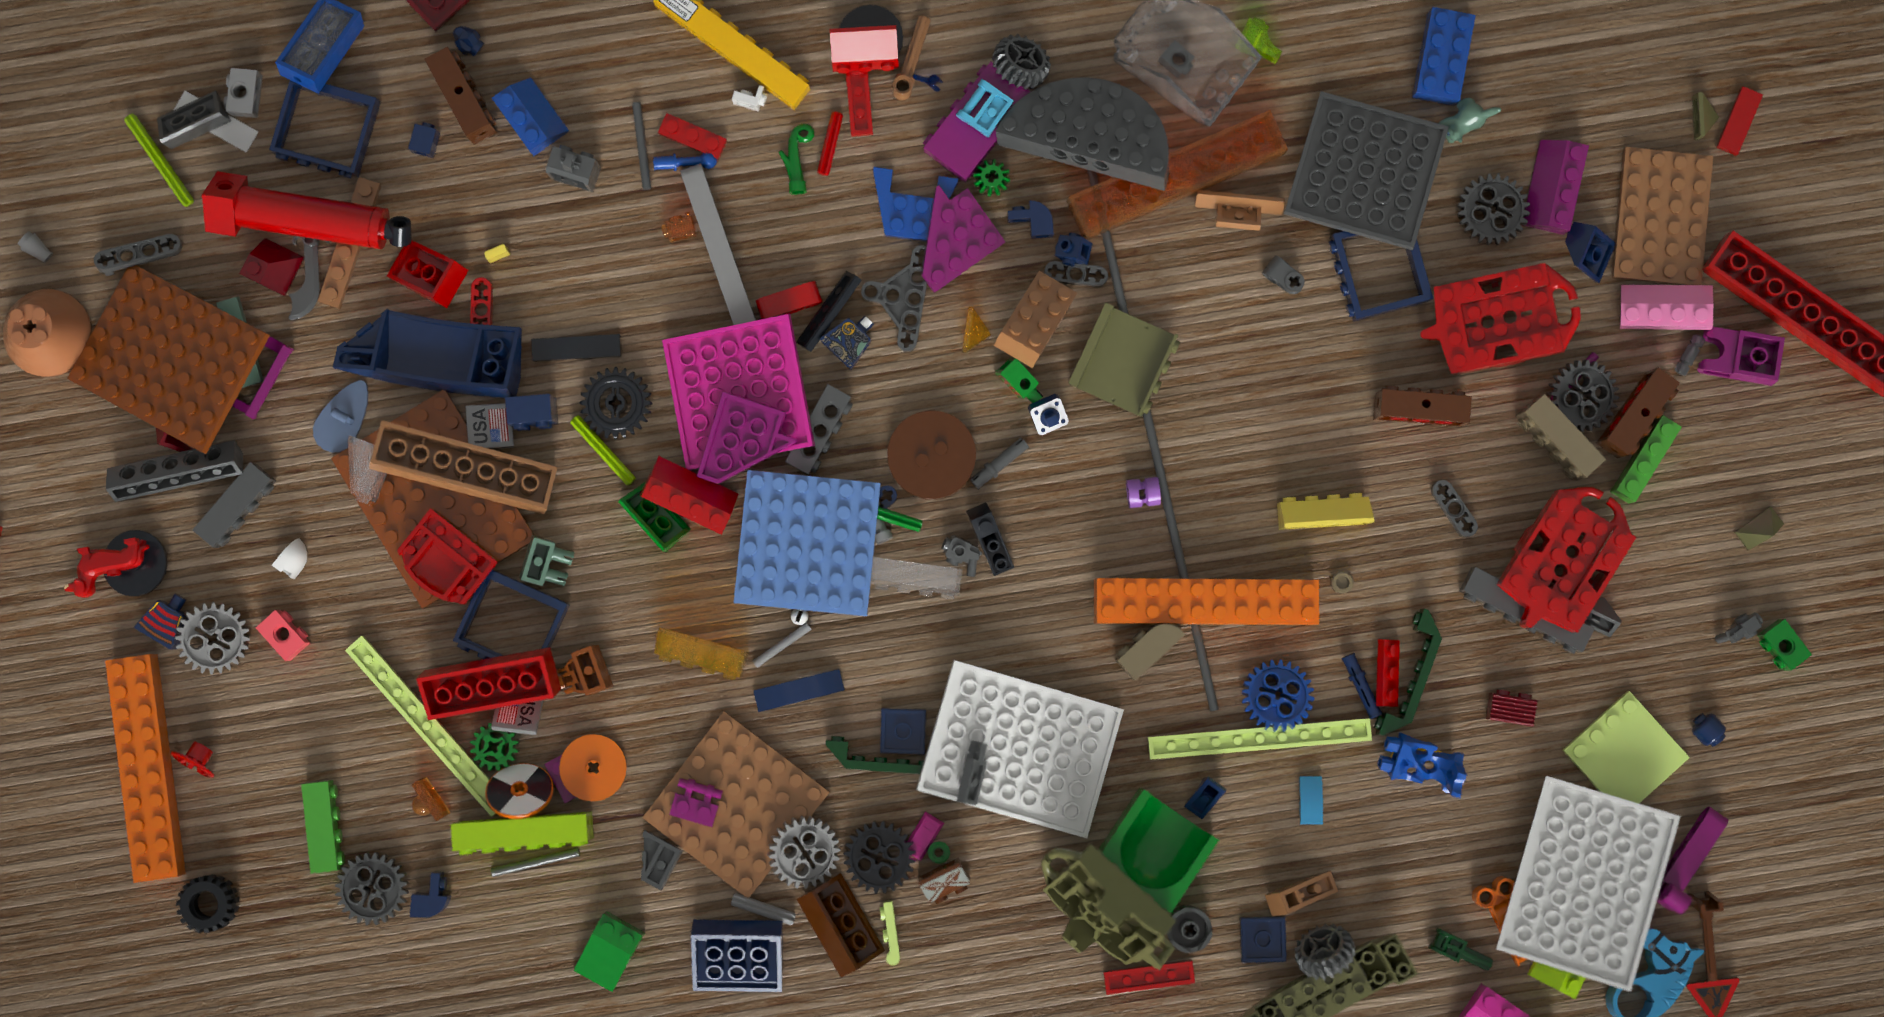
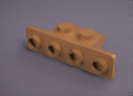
(1239, 210)

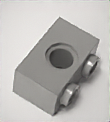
(248, 104)

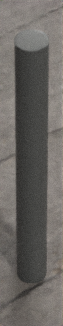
(641, 145)
(534, 862)

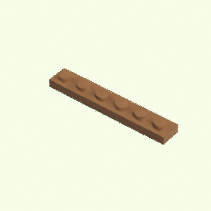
(346, 255)

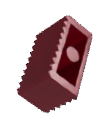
(1511, 709)

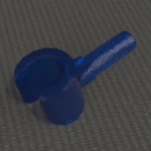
(931, 81)

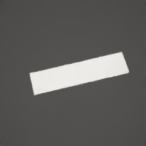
(232, 132)

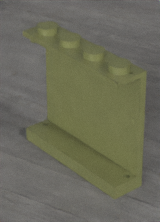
(1124, 360)

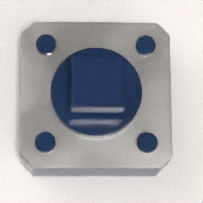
(1048, 414)

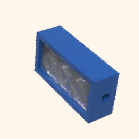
(320, 44)

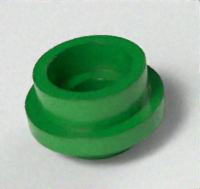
(938, 859)

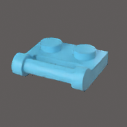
(991, 111)

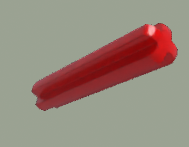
(830, 143)

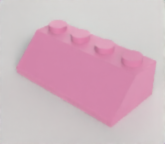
(1666, 307)

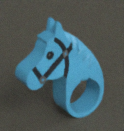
(1666, 976)

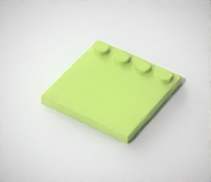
(1626, 751)

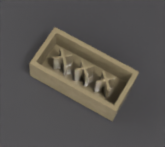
(1560, 438)

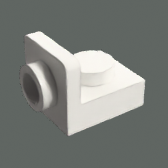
(747, 100)

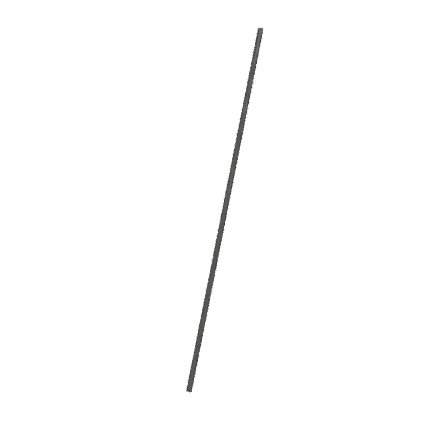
(1160, 473)

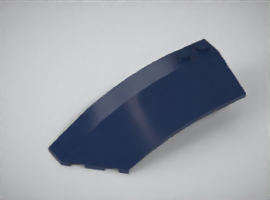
(436, 355)

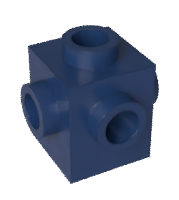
(1073, 249)

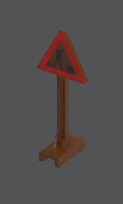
(1714, 993)

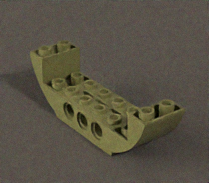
(1374, 967)

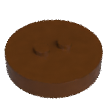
(931, 455)

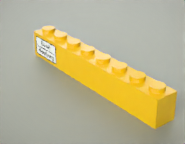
(737, 49)

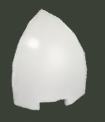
(292, 559)

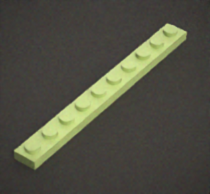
(414, 712)
(1259, 739)

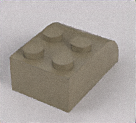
(1147, 648)

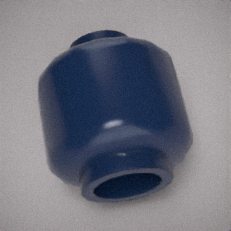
(1708, 729)

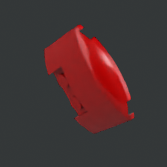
(444, 559)

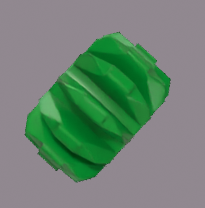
(997, 183)

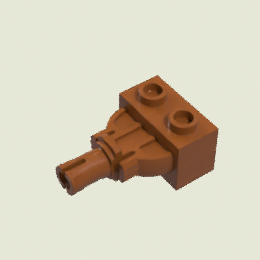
(585, 672)

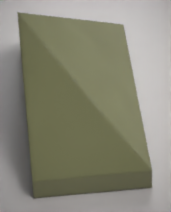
(1703, 115)
(1759, 528)

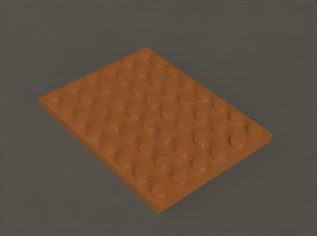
(168, 357)
(404, 502)

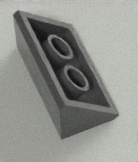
(192, 120)

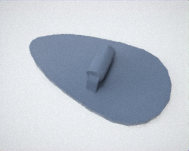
(341, 418)

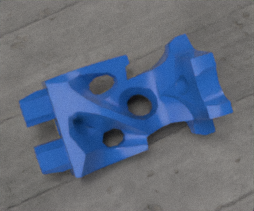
(1413, 753)

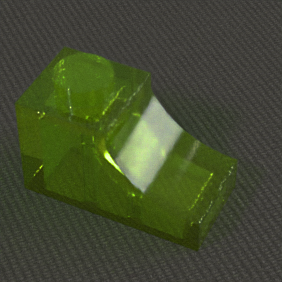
(1257, 34)

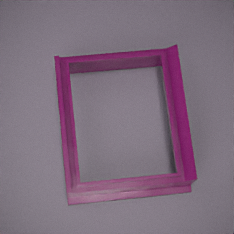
(283, 354)

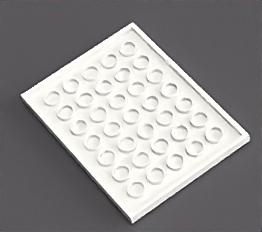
(1041, 752)
(1588, 883)

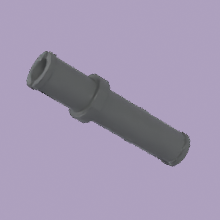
(1006, 457)

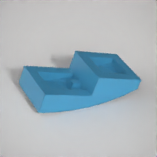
(1311, 800)

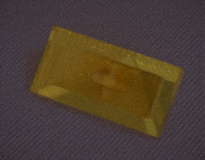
(975, 331)

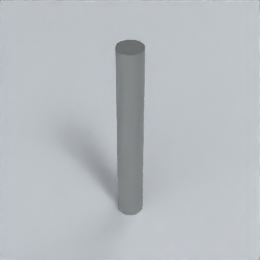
(774, 650)

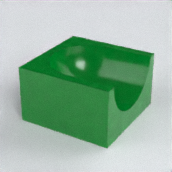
(1157, 848)

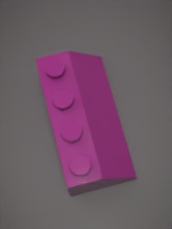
(1555, 185)

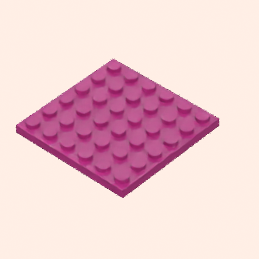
(746, 360)

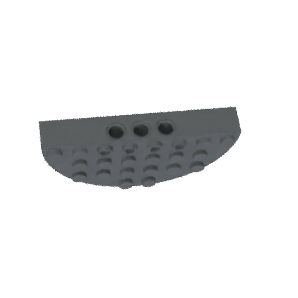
(1091, 128)

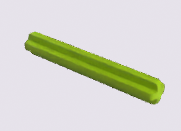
(603, 450)

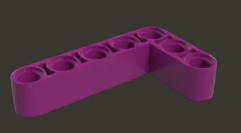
(1688, 859)

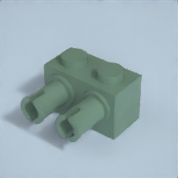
(537, 560)

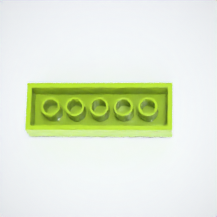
(529, 832)

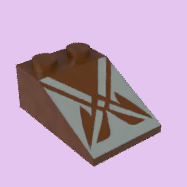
(944, 880)

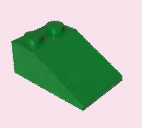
(609, 951)

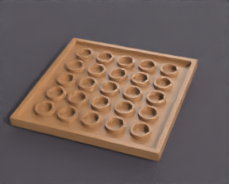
(756, 799)

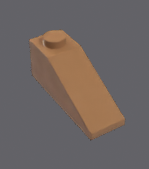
(1301, 893)

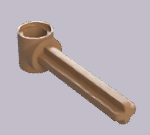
(911, 59)

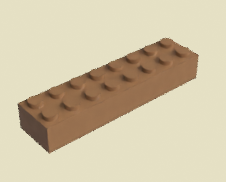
(462, 467)

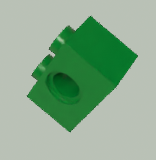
(1795, 651)

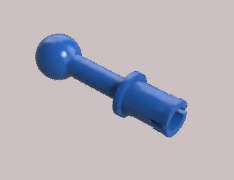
(707, 161)

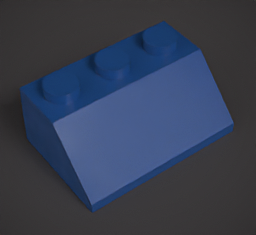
(530, 115)

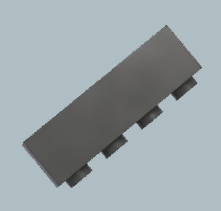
(234, 506)

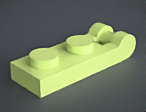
(890, 933)

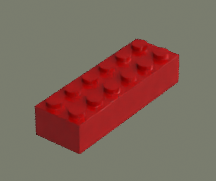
(489, 683)

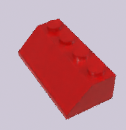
(689, 495)

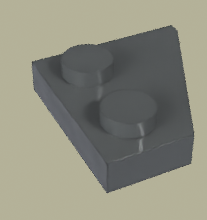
(658, 860)

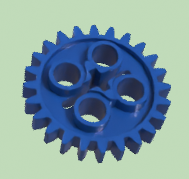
(1271, 714)

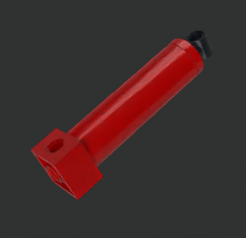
(234, 204)

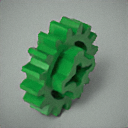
(501, 755)

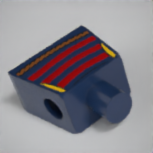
(162, 620)

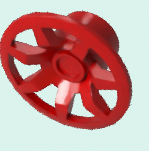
(196, 756)

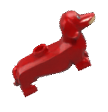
(105, 561)

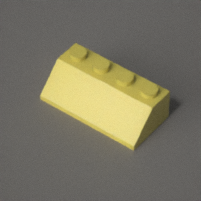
(1325, 512)

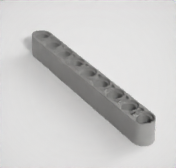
(717, 245)

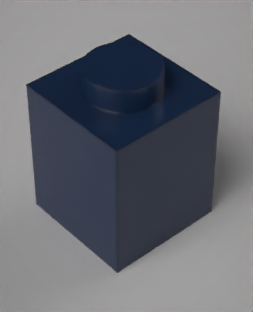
(424, 140)

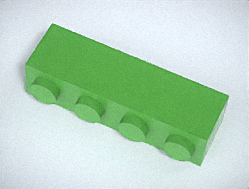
(1645, 459)
(322, 826)

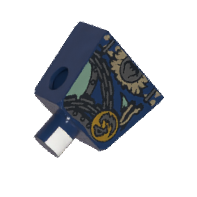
(848, 340)

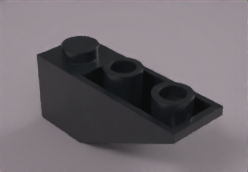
(990, 538)

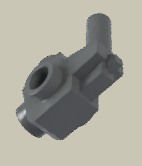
(960, 550)
(1744, 626)

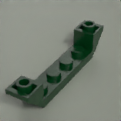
(1425, 624)
(840, 750)

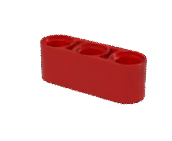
(789, 300)

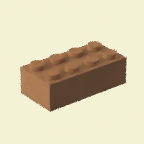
(1035, 319)

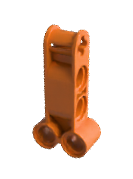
(1497, 905)

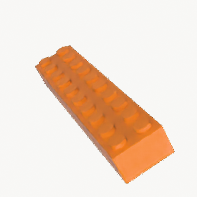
(1206, 601)
(145, 768)

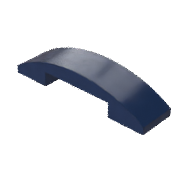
(798, 690)

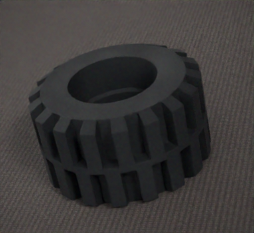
(189, 903)

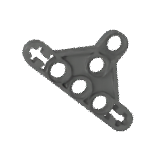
(901, 307)

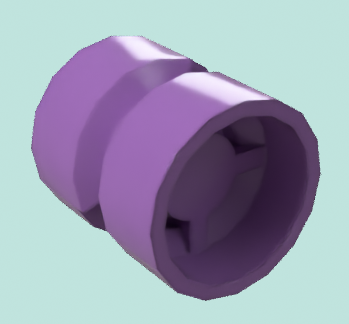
(1151, 492)

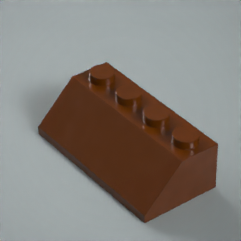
(840, 925)

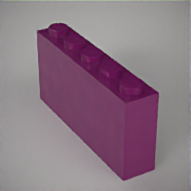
(958, 144)

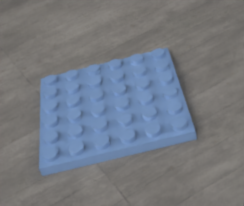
(807, 543)

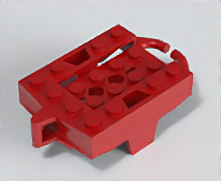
(1530, 335)
(1560, 526)

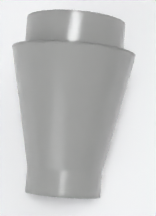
(33, 246)

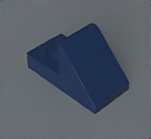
(1205, 797)

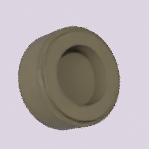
(1342, 582)

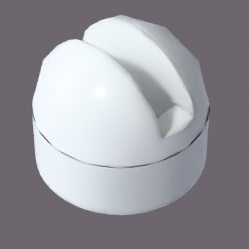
(804, 617)

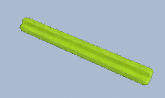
(159, 160)

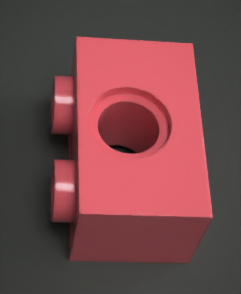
(271, 629)

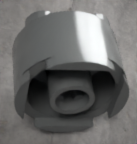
(1200, 923)

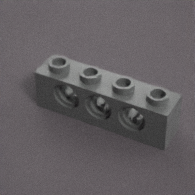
(830, 397)

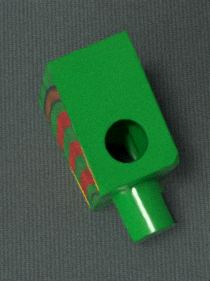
(1012, 373)

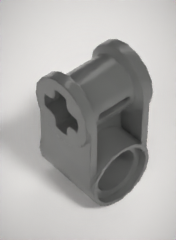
(1281, 273)

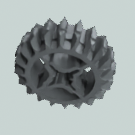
(1021, 61)
(1324, 951)

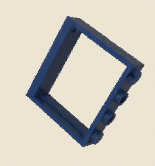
(286, 116)
(1348, 289)
(484, 652)

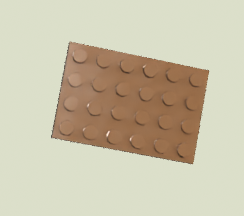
(1662, 216)

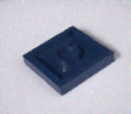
(903, 731)
(1263, 939)

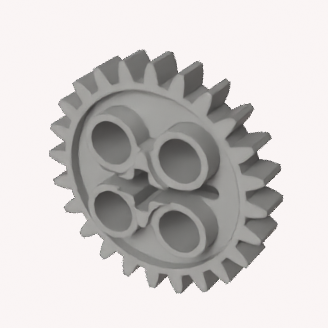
(201, 655)
(787, 863)

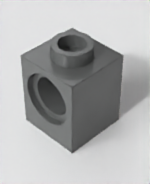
(1173, 50)

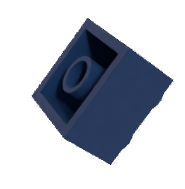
(531, 411)

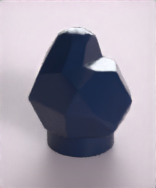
(467, 40)

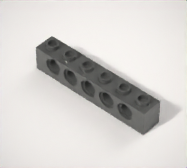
(174, 471)

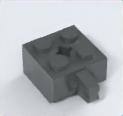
(573, 168)

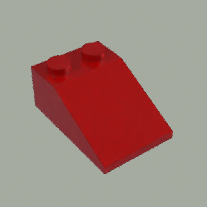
(428, 273)

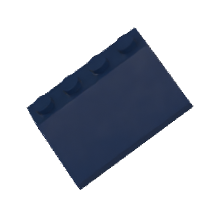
(737, 955)

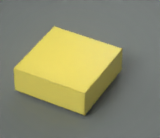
(497, 253)

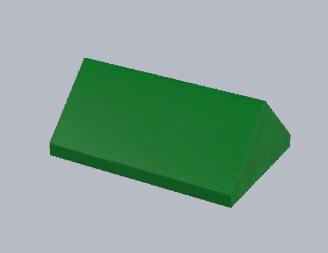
(658, 522)

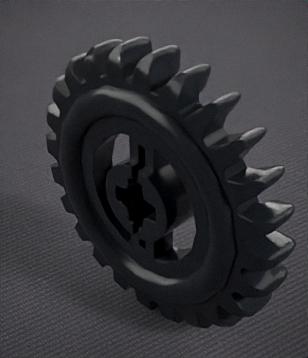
(615, 424)

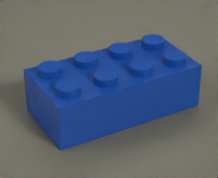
(1443, 56)

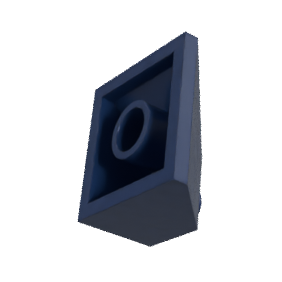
(1589, 249)

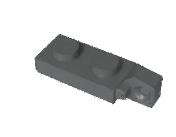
(973, 774)

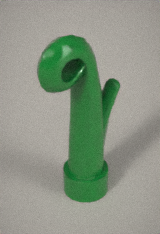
(792, 162)

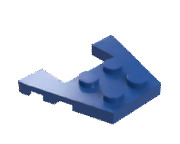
(906, 214)

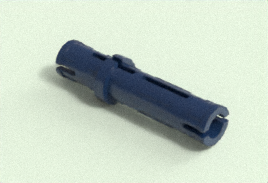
(1357, 675)

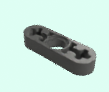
(1091, 280)
(1463, 509)

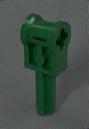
(1456, 948)

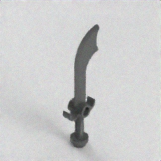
(307, 296)

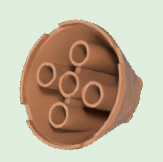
(46, 332)

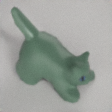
(1469, 118)

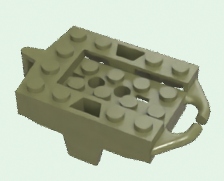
(1106, 908)

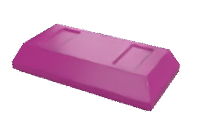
(924, 834)

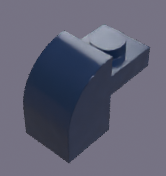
(1039, 217)
(429, 904)

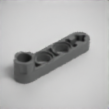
(138, 256)

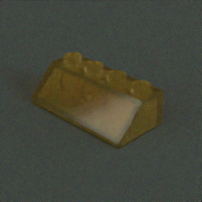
(700, 652)

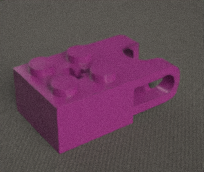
(1737, 353)

